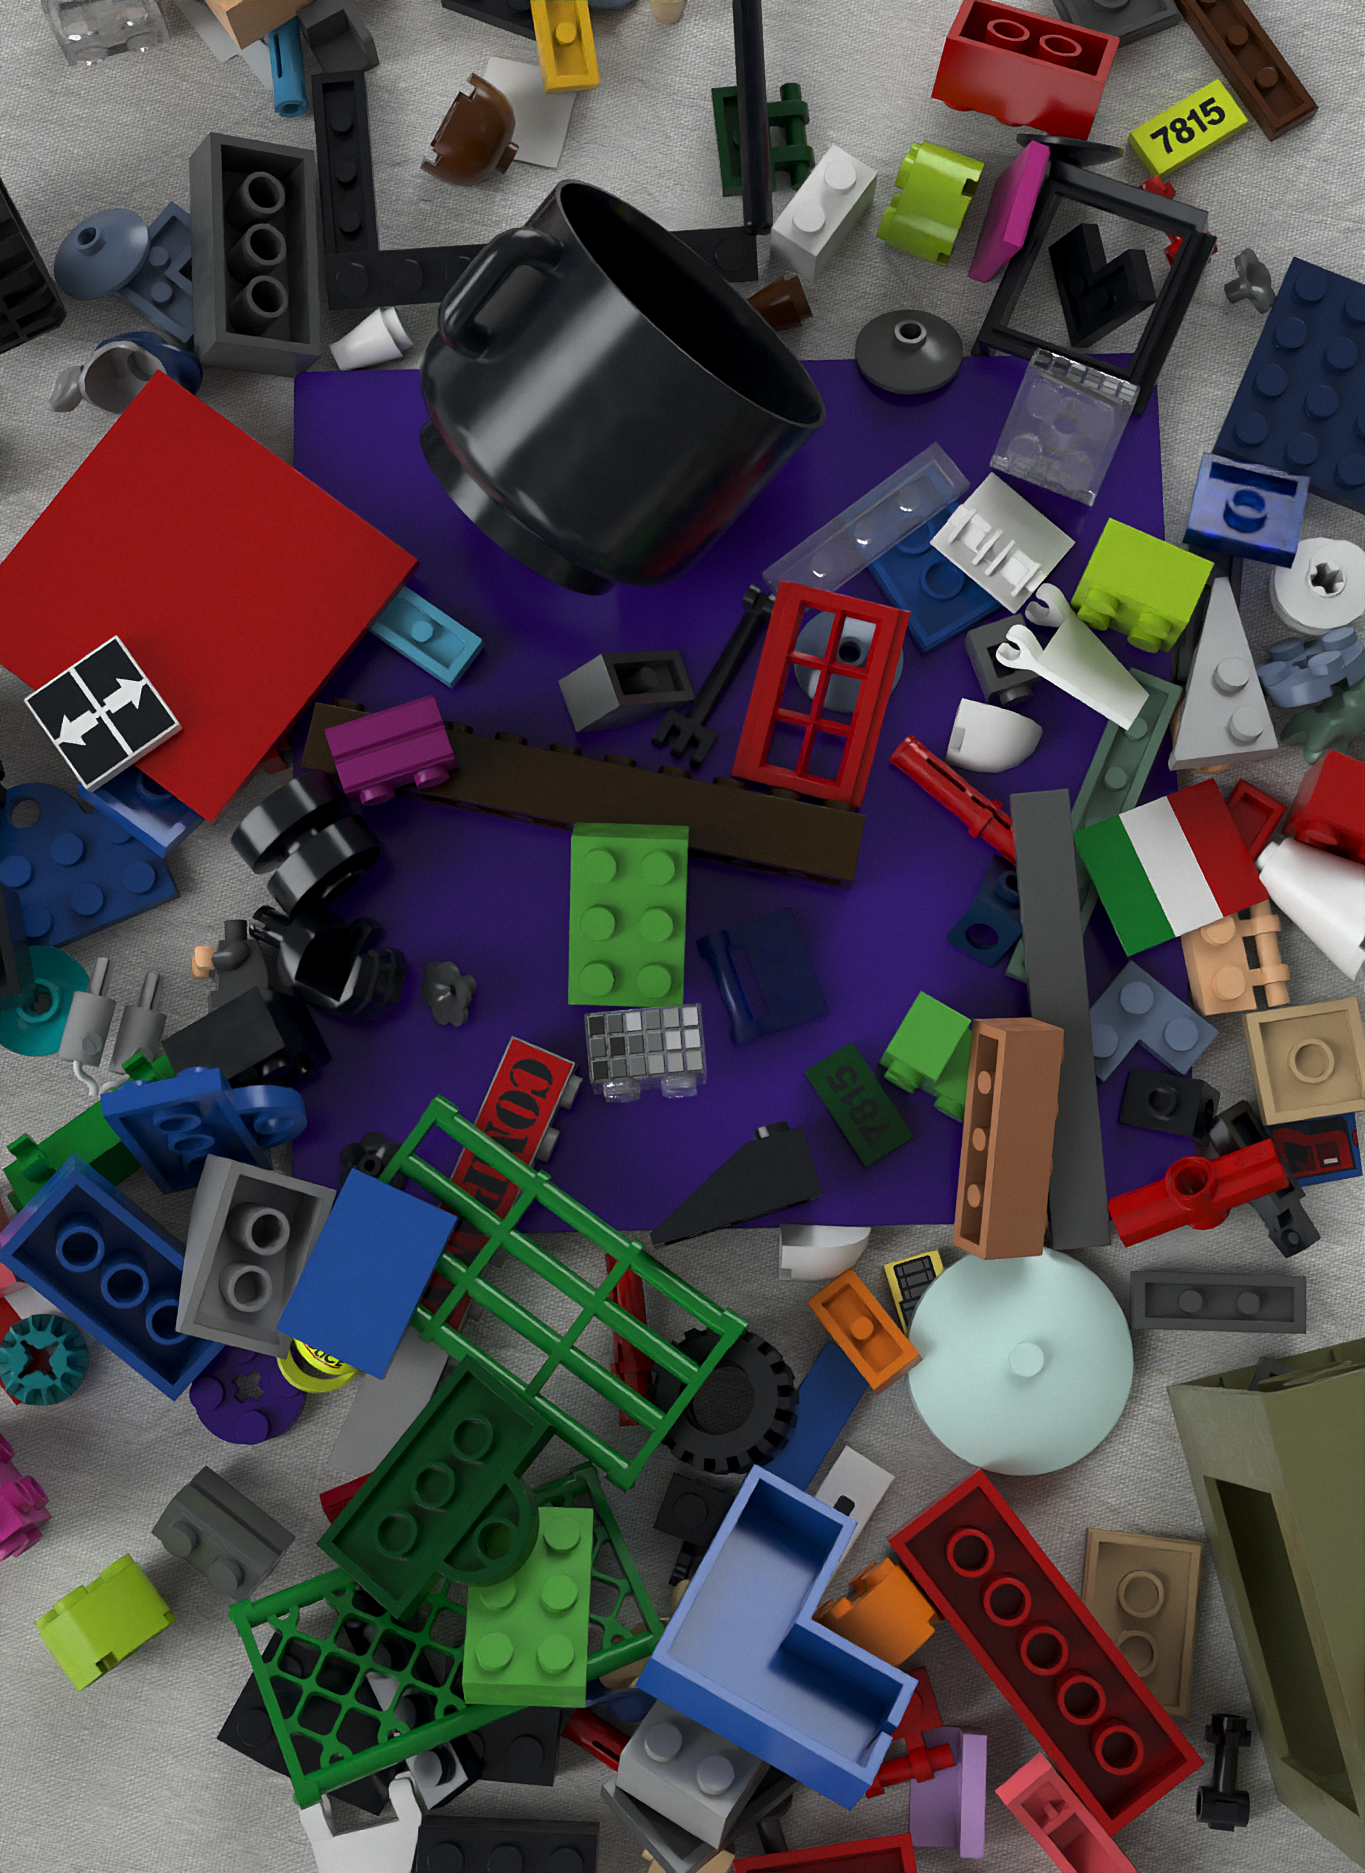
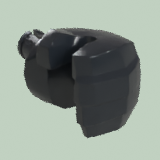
(334, 961)

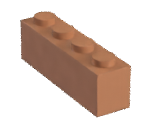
(1008, 1137)

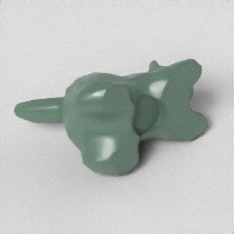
(1331, 724)

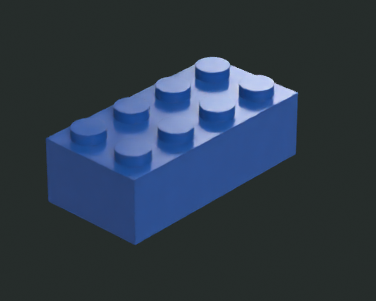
(108, 1273)

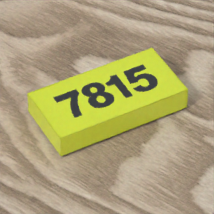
(1187, 130)

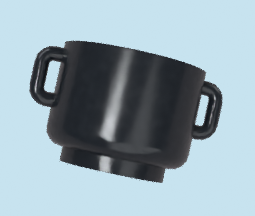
(606, 396)

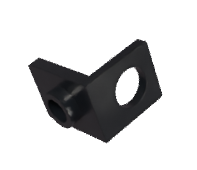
(1169, 1104)

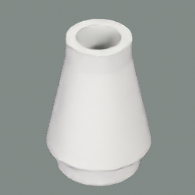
(375, 340)

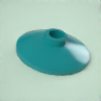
(41, 1034)

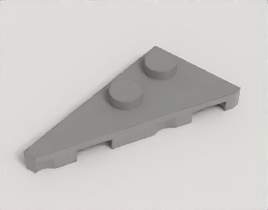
(1224, 702)

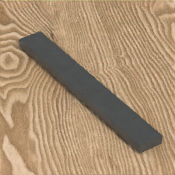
(1060, 998)

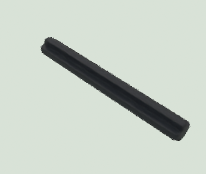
(752, 117)

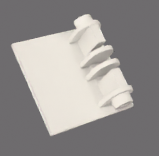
(1002, 542)

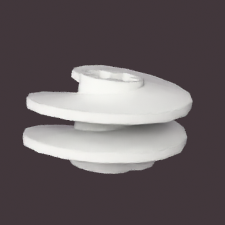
(1309, 608)

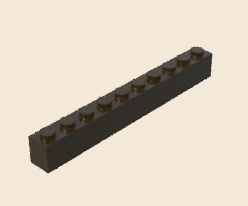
(563, 788)

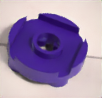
(250, 1421)

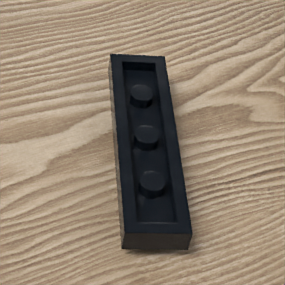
(345, 162)
(438, 1772)

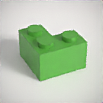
(932, 1054)

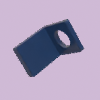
(994, 906)

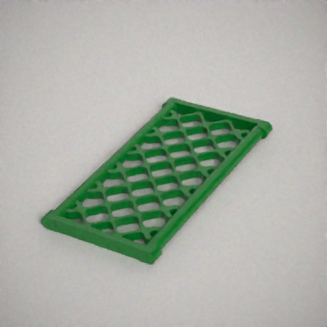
(466, 1719)

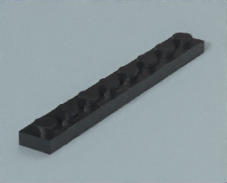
(430, 272)

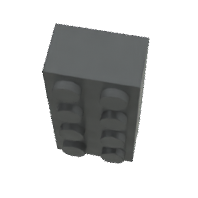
(254, 256)

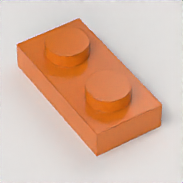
(864, 1331)

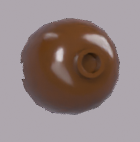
(474, 137)

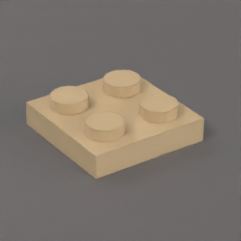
(1307, 1060)

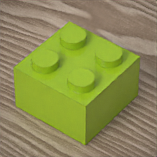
(1140, 587)

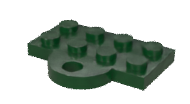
(444, 1495)

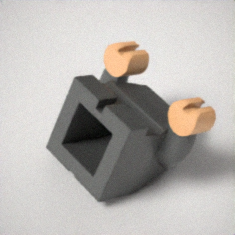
(233, 967)

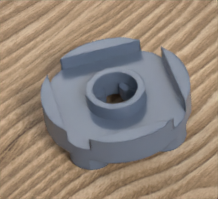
(1305, 671)

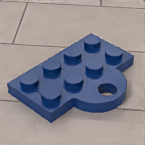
(76, 868)
(196, 1114)

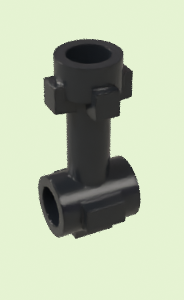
(1222, 1804)

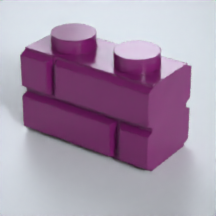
(392, 751)

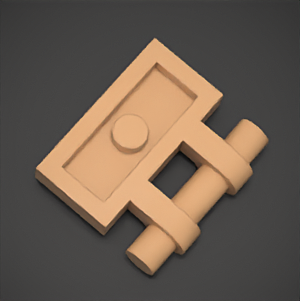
(1220, 967)

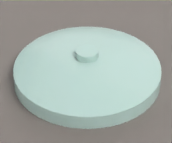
(1019, 1361)

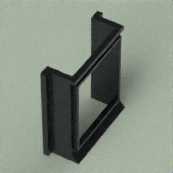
(1172, 303)

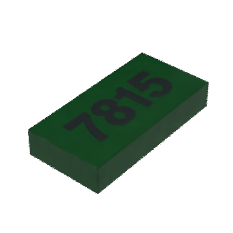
(858, 1105)

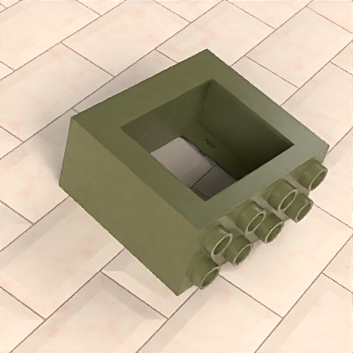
(1287, 1539)

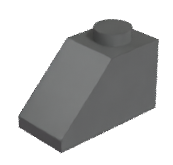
(625, 689)

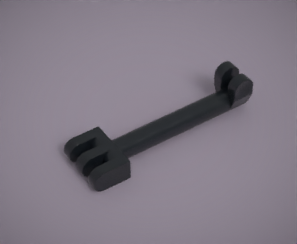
(692, 726)

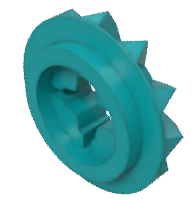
(68, 1361)

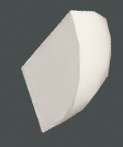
(990, 738)
(819, 1251)

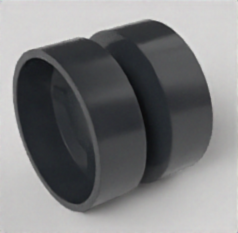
(306, 843)

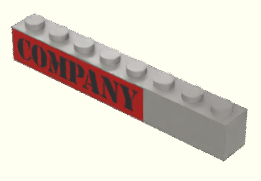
(519, 1117)

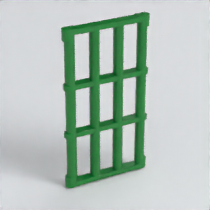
(594, 1301)

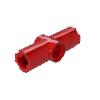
(1198, 1192)

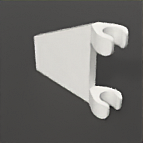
(1074, 660)
(371, 1848)

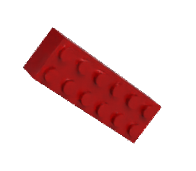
(1045, 1651)

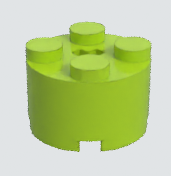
(933, 203)
(104, 1622)

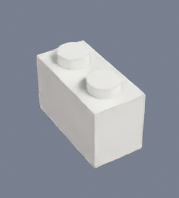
(823, 213)

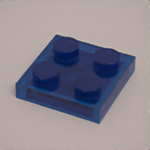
(1246, 510)

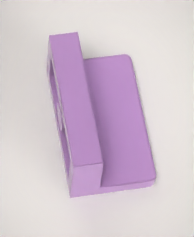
(952, 1806)

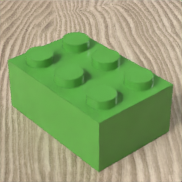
(628, 914)
(533, 1629)

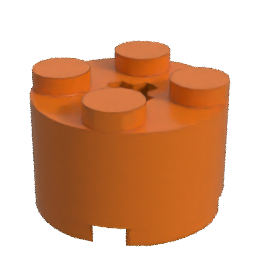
(884, 1613)

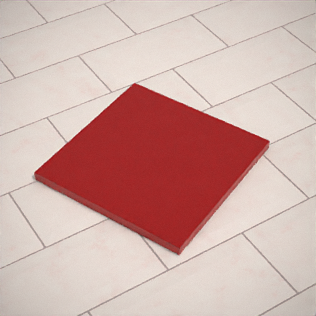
(212, 571)

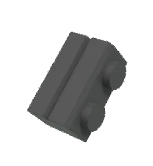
(222, 1535)

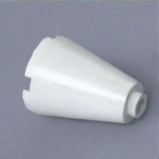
(1321, 897)

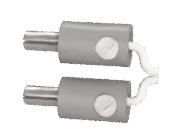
(91, 1020)

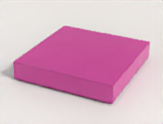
(1009, 212)

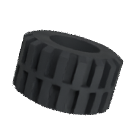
(766, 1424)

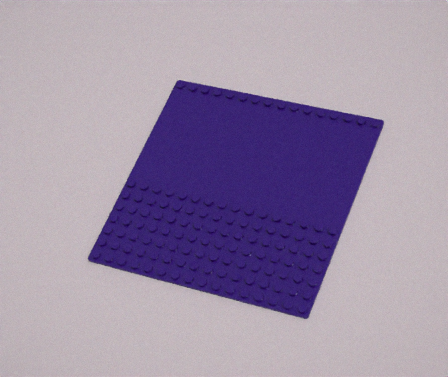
(499, 888)

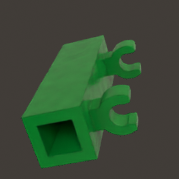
(85, 1136)

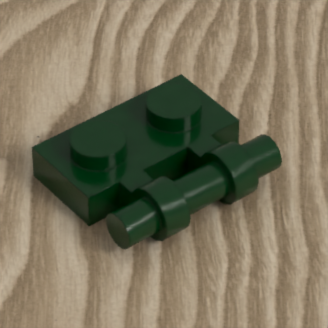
(789, 114)

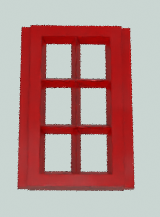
(771, 682)

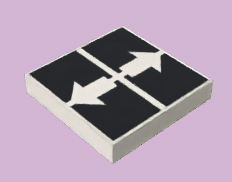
(103, 714)

